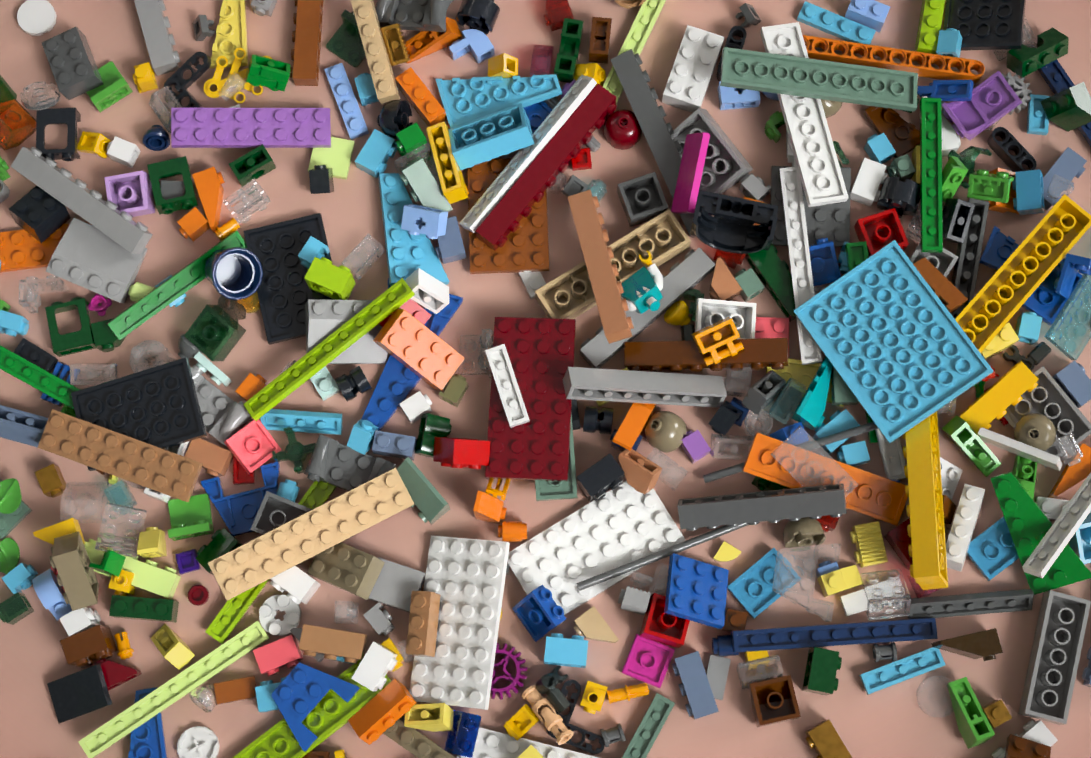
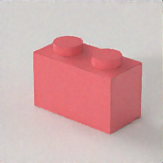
(278, 655)

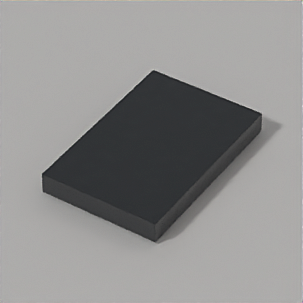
(79, 693)

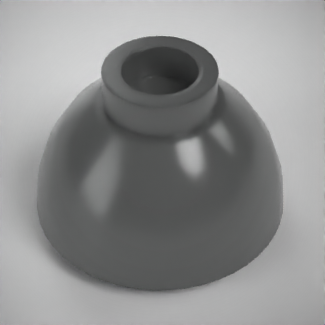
(186, 348)

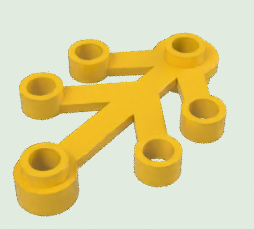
(235, 68)

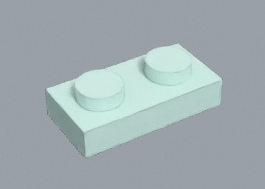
(217, 375)
(325, 383)

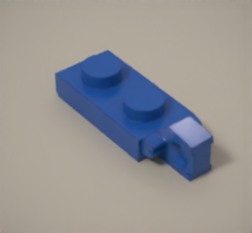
(948, 90)

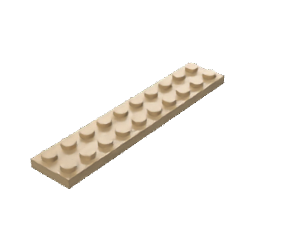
(310, 534)

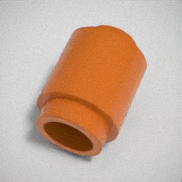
(512, 531)

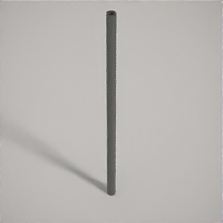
(821, 441)
(657, 556)

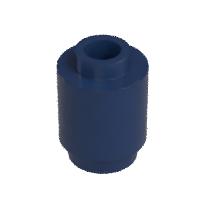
(723, 646)

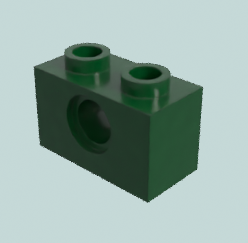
(252, 165)

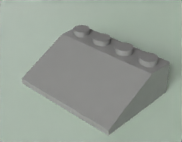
(723, 161)
(95, 261)
(326, 316)
(1054, 403)

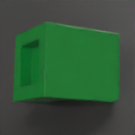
(110, 564)

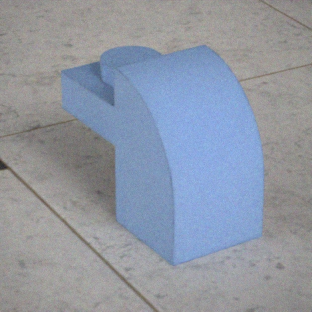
(474, 42)
(51, 594)

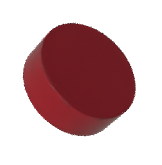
(198, 595)

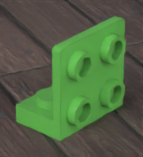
(112, 90)
(190, 518)

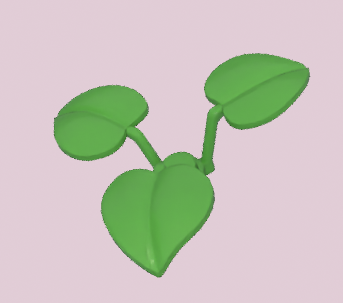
(9, 502)

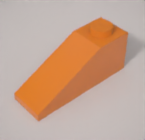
(430, 41)
(211, 192)
(633, 424)
(1072, 475)
(489, 508)

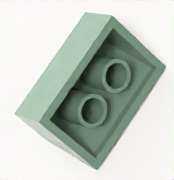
(422, 492)

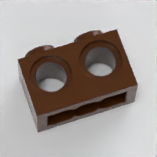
(600, 40)

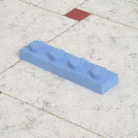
(346, 101)

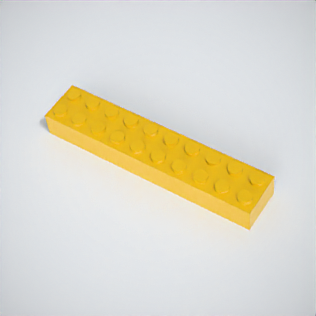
(1023, 272)
(925, 505)

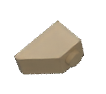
(594, 627)

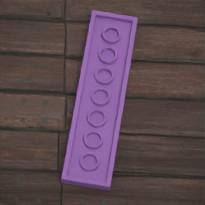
(250, 127)

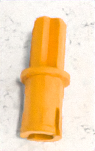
(627, 692)

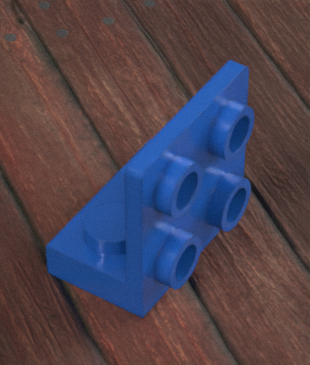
(1070, 267)

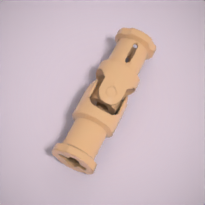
(543, 708)

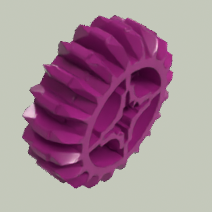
(514, 680)

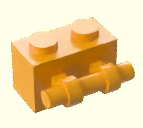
(715, 336)

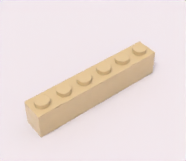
(375, 51)

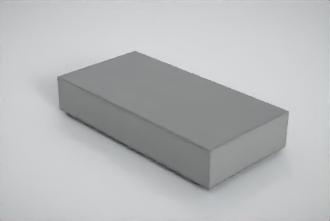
(717, 675)

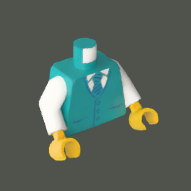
(644, 287)

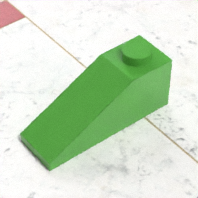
(971, 445)
(969, 713)

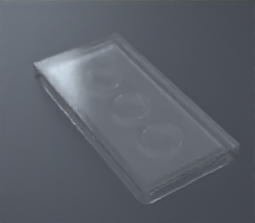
(811, 463)

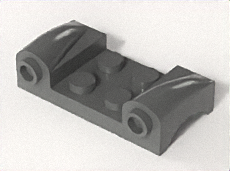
(413, 14)
(342, 465)

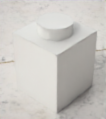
(123, 152)
(416, 406)

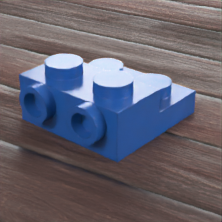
(824, 262)
(539, 612)

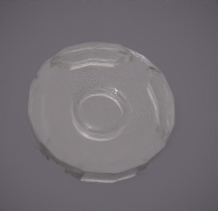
(40, 96)
(934, 697)

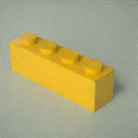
(447, 167)
(999, 397)

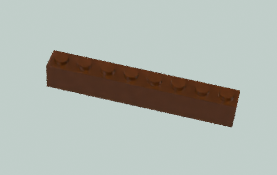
(685, 355)

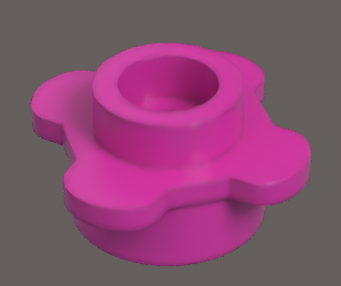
(101, 310)

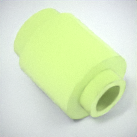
(138, 291)

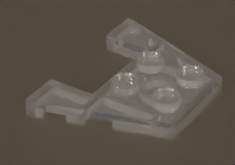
(797, 574)

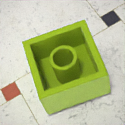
(329, 279)

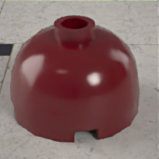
(622, 129)

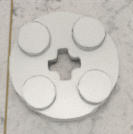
(268, 613)

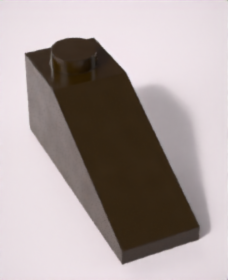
(973, 645)

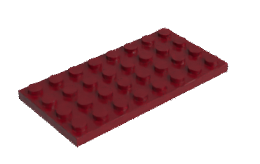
(539, 356)

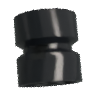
(353, 383)
(591, 424)

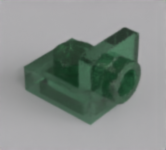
(693, 295)

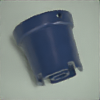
(234, 272)

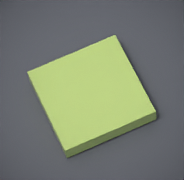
(336, 157)

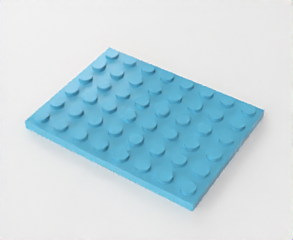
(893, 341)

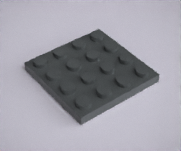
(821, 220)

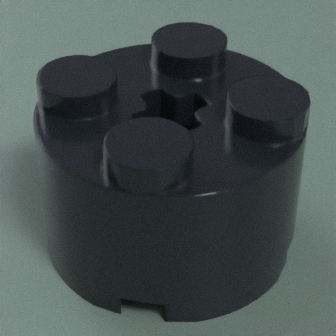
(478, 14)
(899, 195)

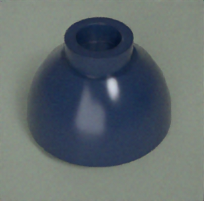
(156, 138)

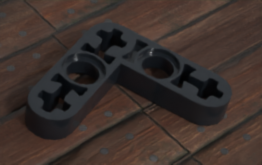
(182, 84)
(566, 718)

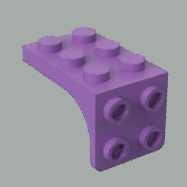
(988, 104)

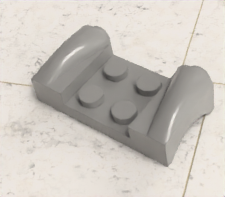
(219, 412)

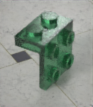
(347, 41)

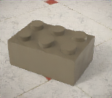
(347, 569)
(73, 570)

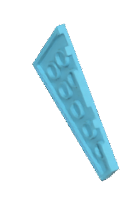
(481, 96)
(403, 250)

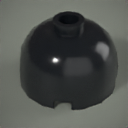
(394, 117)

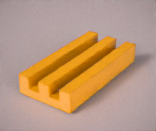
(497, 492)

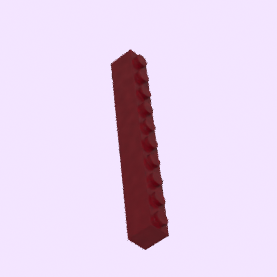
(546, 167)

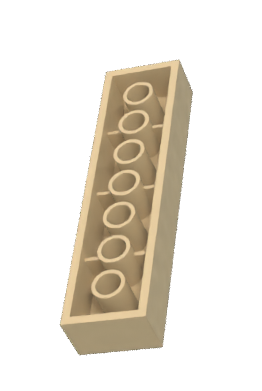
(572, 291)

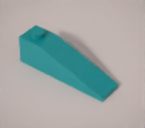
(814, 401)

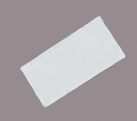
(1020, 449)

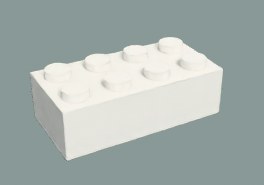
(692, 69)

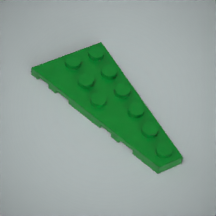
(1027, 529)

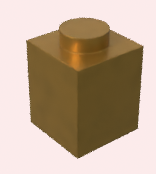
(51, 480)
(996, 713)

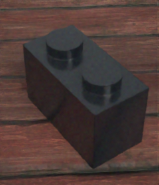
(956, 219)

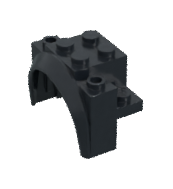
(733, 223)

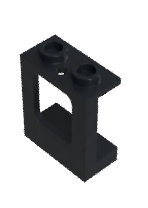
(58, 116)

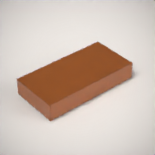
(234, 690)

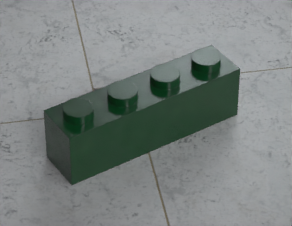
(775, 278)

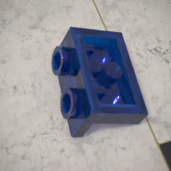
(464, 734)

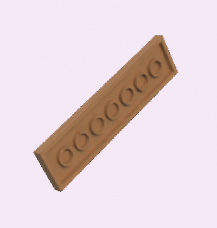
(120, 455)

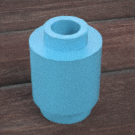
(288, 490)

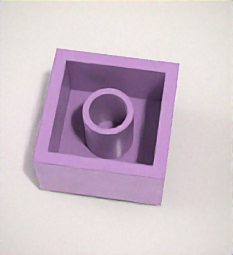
(131, 193)

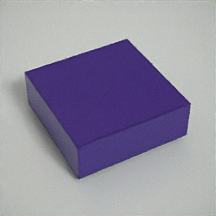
(187, 562)

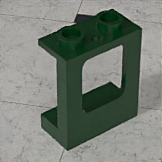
(167, 169)
(75, 341)

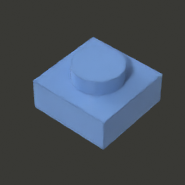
(826, 567)

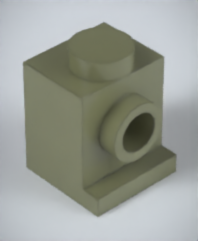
(454, 390)

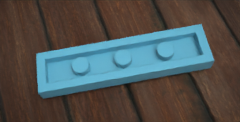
(835, 24)
(303, 421)
(902, 670)

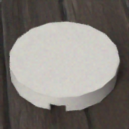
(36, 17)
(198, 743)

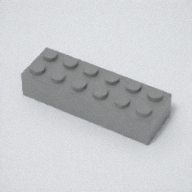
(1054, 657)

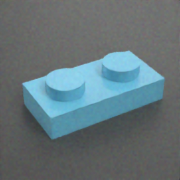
(1037, 120)

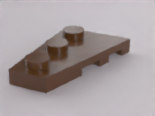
(900, 133)

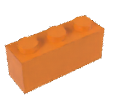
(420, 98)
(382, 711)

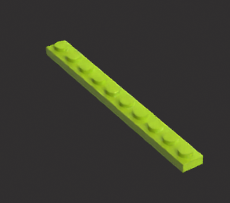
(329, 349)
(237, 606)

